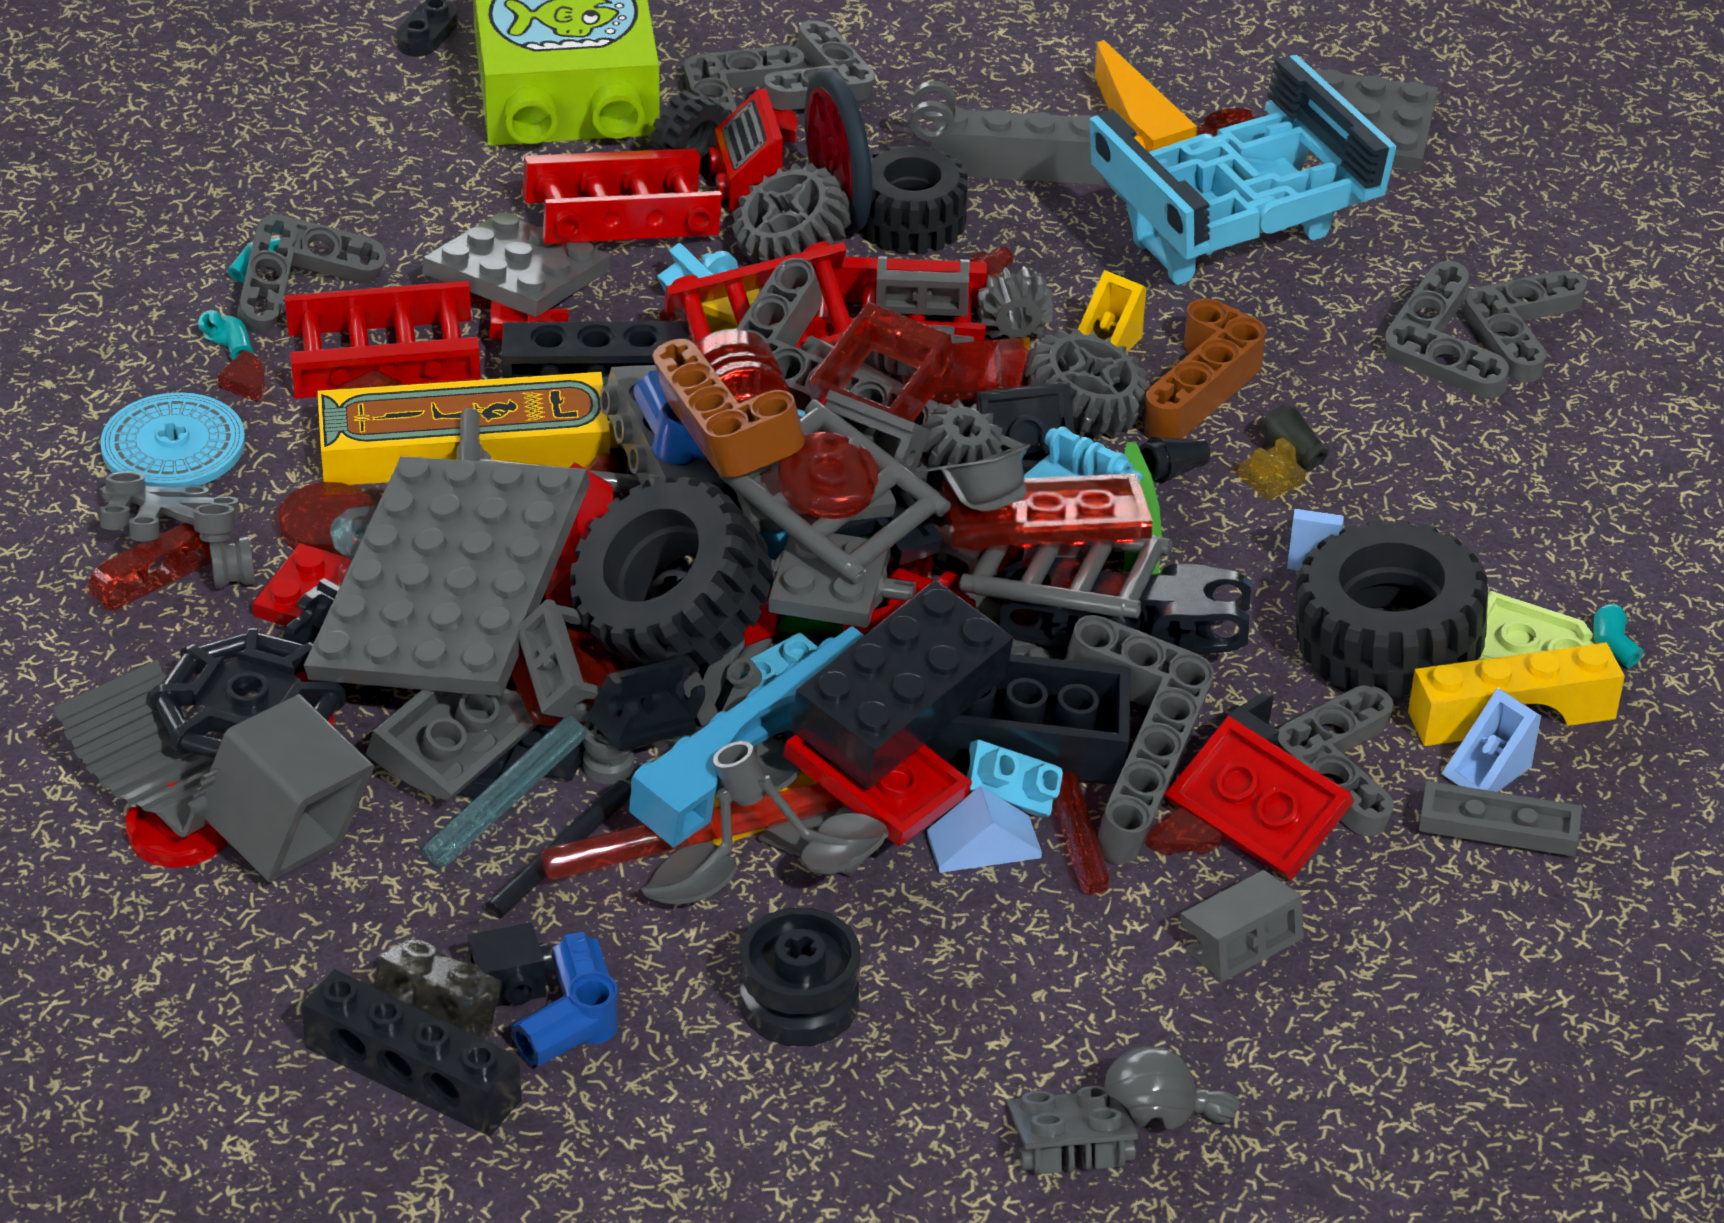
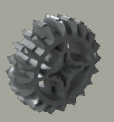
(790, 213)
(1103, 379)

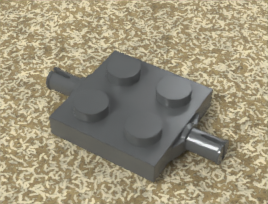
(815, 590)

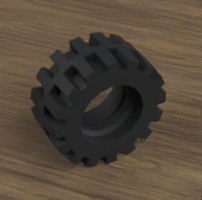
(689, 124)

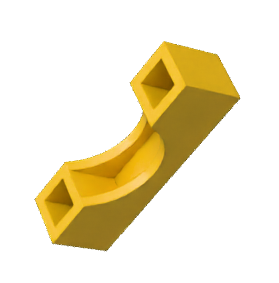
(1576, 681)

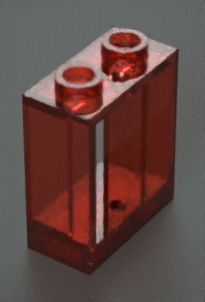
(894, 337)

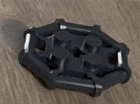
(263, 666)

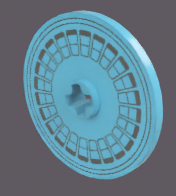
(205, 434)

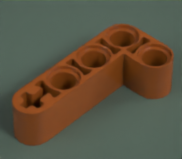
(1222, 357)
(729, 433)

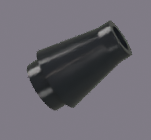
(1174, 456)

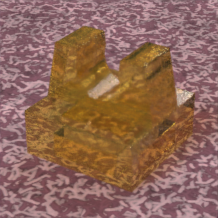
(1273, 470)

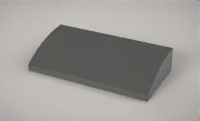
(449, 738)

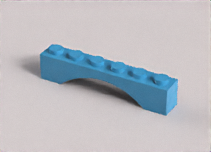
(680, 787)

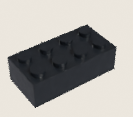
(901, 684)
(1051, 712)

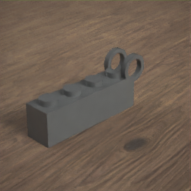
(1006, 142)

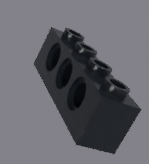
(583, 346)
(412, 1052)

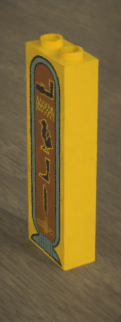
(521, 421)

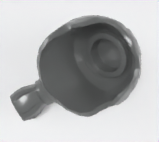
(1160, 1085)

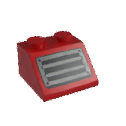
(746, 148)

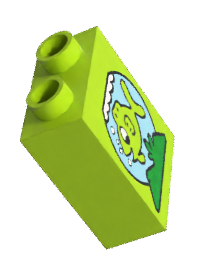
(566, 69)

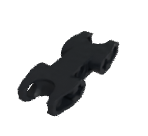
(1174, 606)

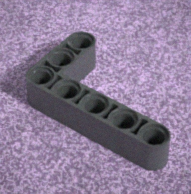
(793, 312)
(1174, 689)

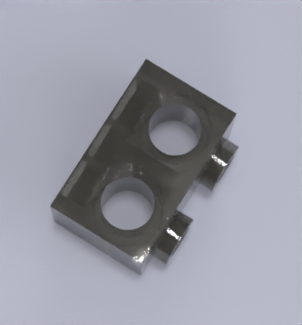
(439, 986)

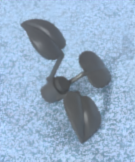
(746, 778)

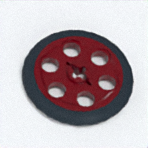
(839, 141)

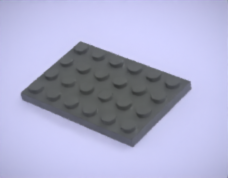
(448, 575)

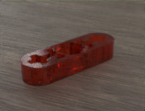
(127, 575)

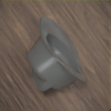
(989, 481)

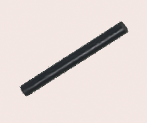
(580, 829)

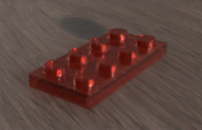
(1056, 511)

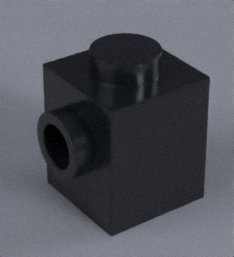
(514, 959)

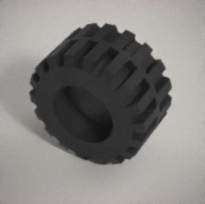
(916, 199)

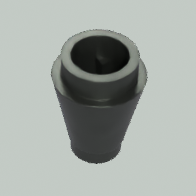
(1293, 427)

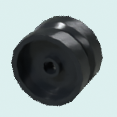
(799, 976)

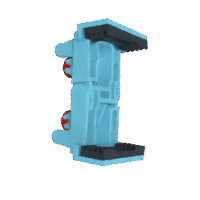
(1246, 172)

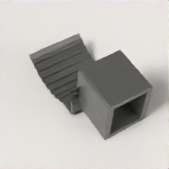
(273, 792)

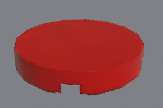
(161, 846)

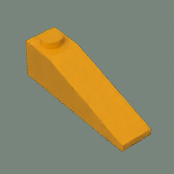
(1139, 102)

